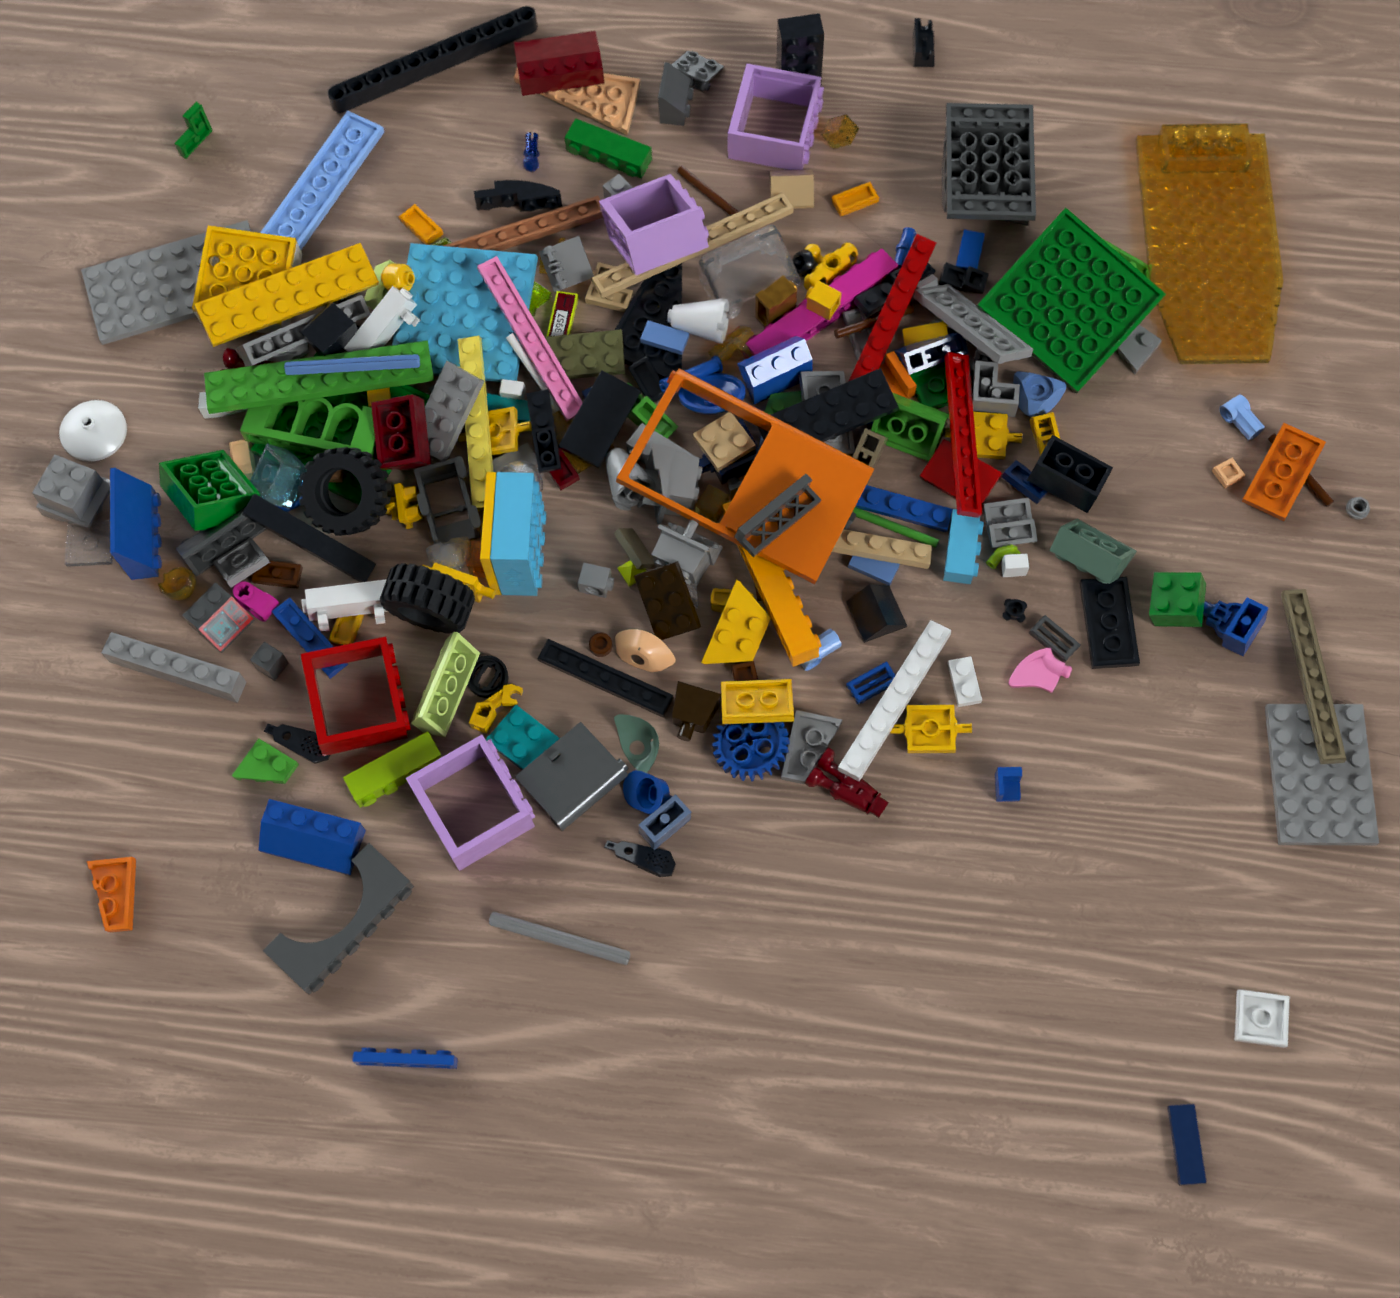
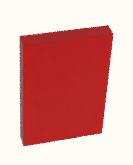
(940, 472)

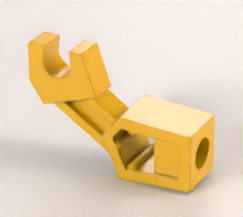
(500, 698)

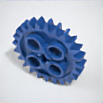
(756, 762)

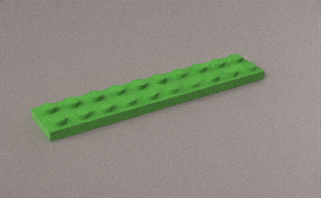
(270, 385)

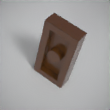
(279, 574)

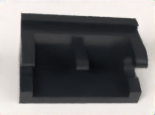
(923, 44)

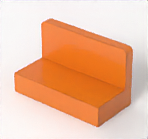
(897, 376)

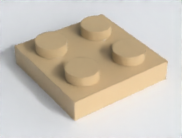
(724, 441)

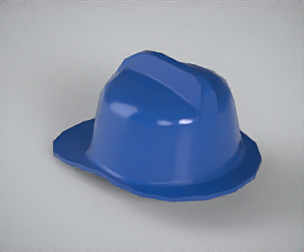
(645, 791)

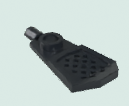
(297, 739)
(656, 861)

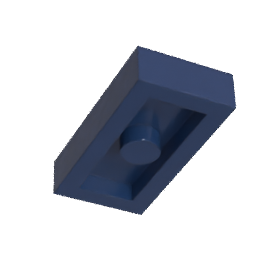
(1017, 476)

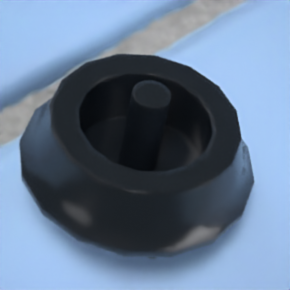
(803, 262)

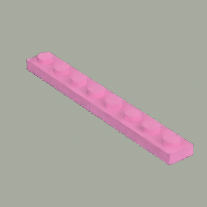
(530, 337)

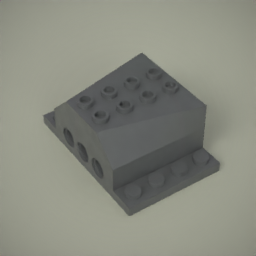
(989, 162)

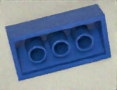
(310, 837)

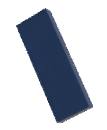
(1186, 1144)

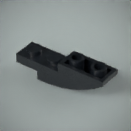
(526, 194)
(874, 298)
(544, 431)

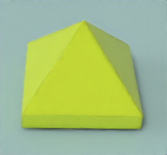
(628, 571)

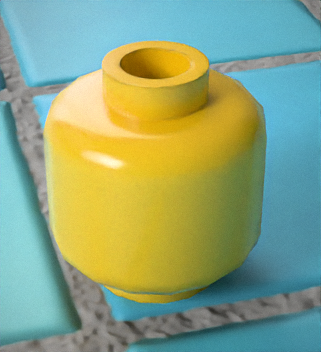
(398, 276)

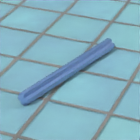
(352, 364)

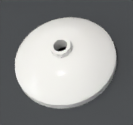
(97, 439)

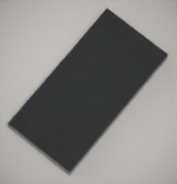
(599, 419)
(1109, 623)

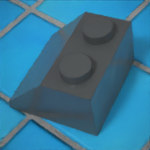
(674, 96)

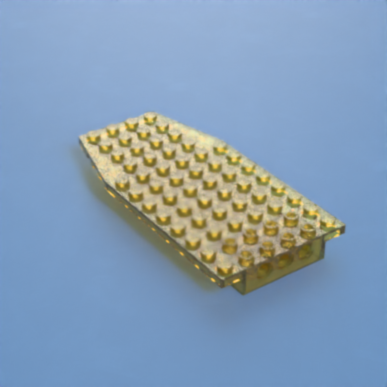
(1212, 240)

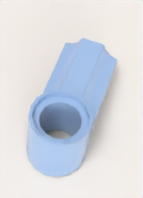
(1238, 411)
(829, 643)

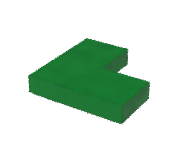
(197, 130)

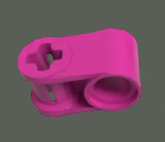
(257, 602)

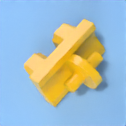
(400, 505)

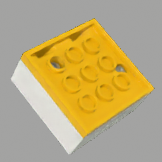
(242, 257)

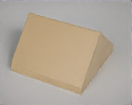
(796, 186)

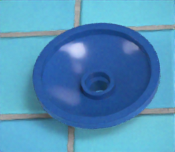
(722, 381)

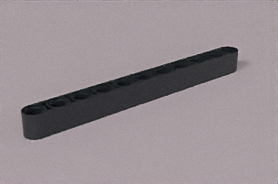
(432, 59)

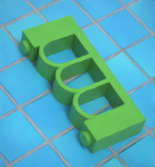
(260, 421)

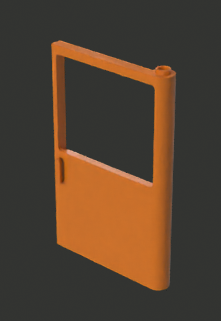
(778, 464)

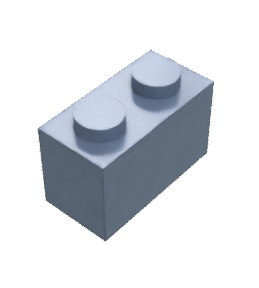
(664, 822)

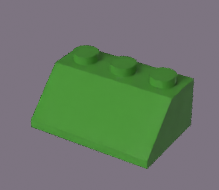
(913, 428)

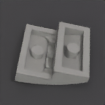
(1009, 522)

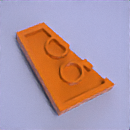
(115, 889)

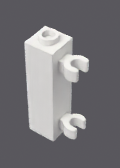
(384, 321)
(344, 601)

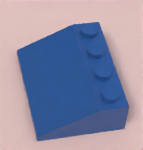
(134, 525)

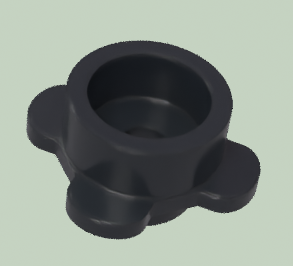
(1011, 604)

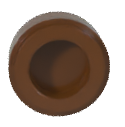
(600, 644)

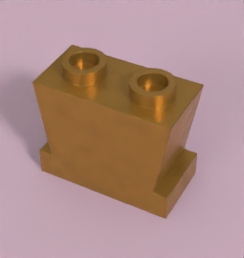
(775, 301)

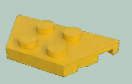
(738, 629)

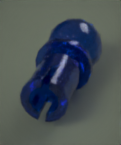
(531, 152)

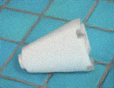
(702, 319)

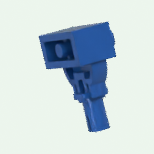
(1236, 622)

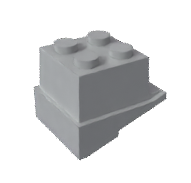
(674, 476)
(71, 492)
(686, 547)

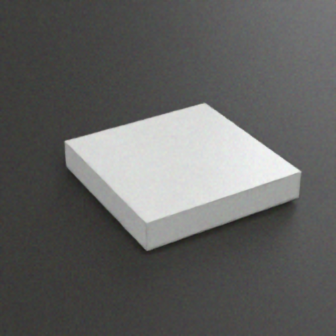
(1262, 1018)

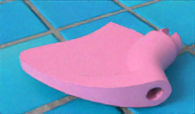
(1039, 671)

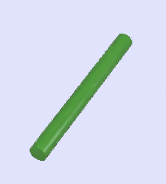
(895, 527)

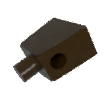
(693, 709)

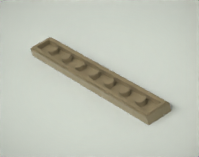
(1313, 677)

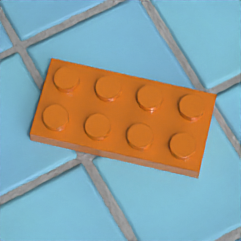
(1283, 471)

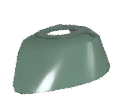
(636, 729)

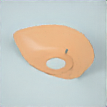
(652, 650)

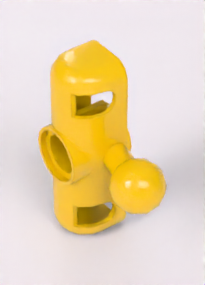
(838, 260)

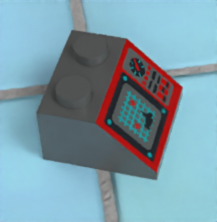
(218, 617)

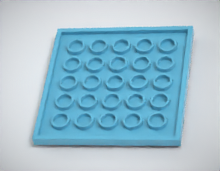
(459, 305)

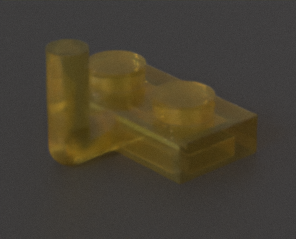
(735, 340)

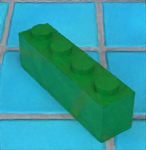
(608, 148)

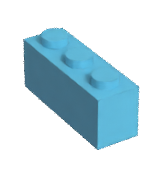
(962, 548)

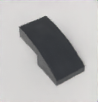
(963, 280)

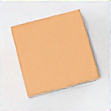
(1228, 473)

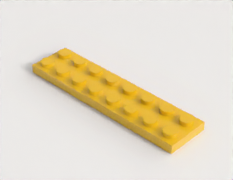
(286, 294)

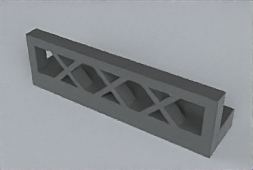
(773, 508)

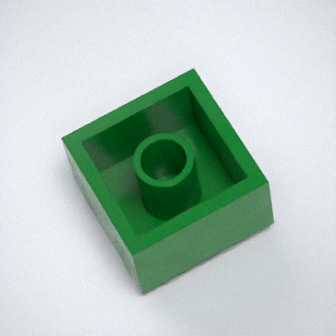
(1177, 599)

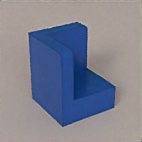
(1008, 784)

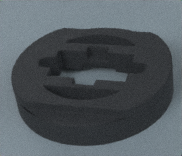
(485, 662)

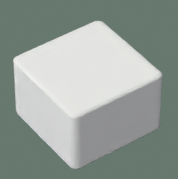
(512, 389)
(1015, 565)

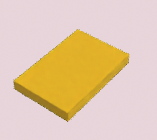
(757, 701)

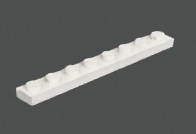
(894, 701)

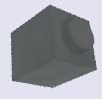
(269, 661)

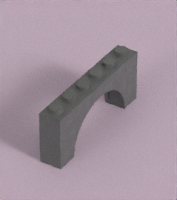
(312, 962)

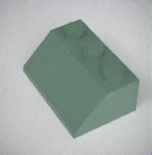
(1092, 551)

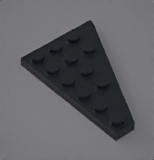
(652, 304)

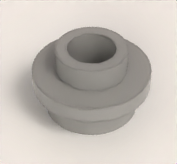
(1358, 502)

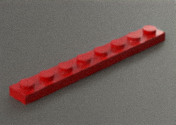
(894, 306)
(963, 435)

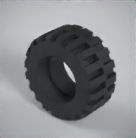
(317, 499)
(427, 598)

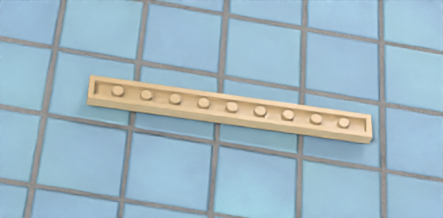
(719, 234)

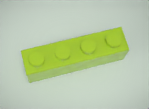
(391, 770)

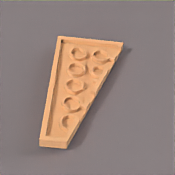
(606, 103)

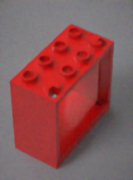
(366, 736)

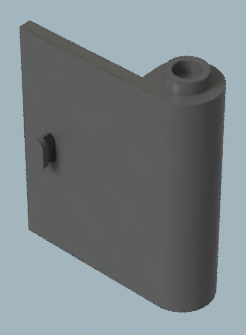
(575, 778)

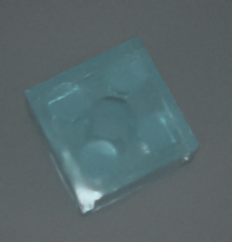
(278, 476)

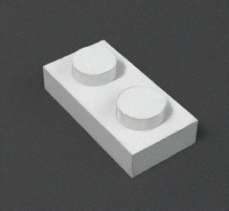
(964, 681)

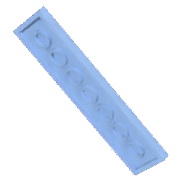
(324, 179)

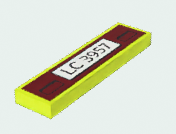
(562, 314)

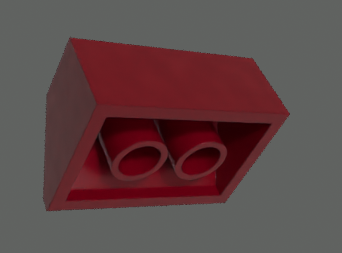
(401, 433)

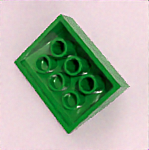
(206, 488)

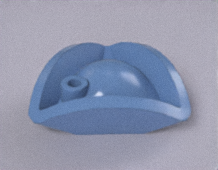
(1038, 392)

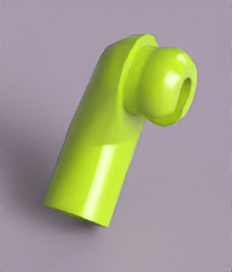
(999, 553)

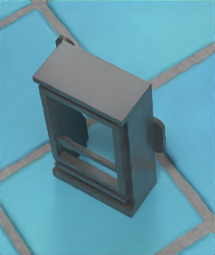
(439, 472)

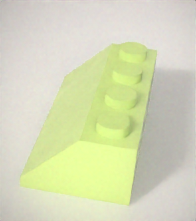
(446, 686)

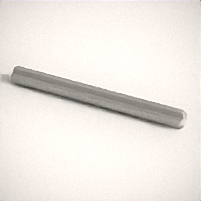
(559, 938)

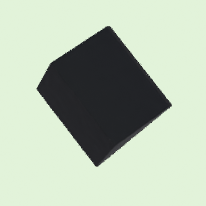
(329, 331)
(875, 612)

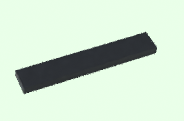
(308, 538)
(605, 678)

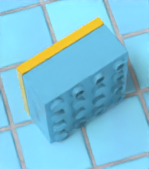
(513, 533)

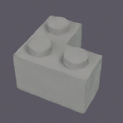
(992, 396)

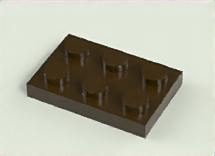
(667, 601)

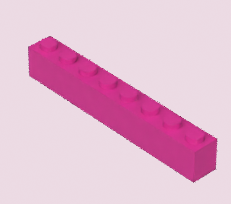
(806, 324)

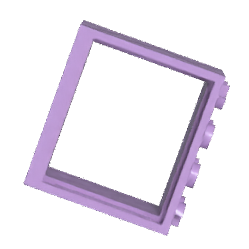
(782, 87)
(654, 224)
(492, 838)

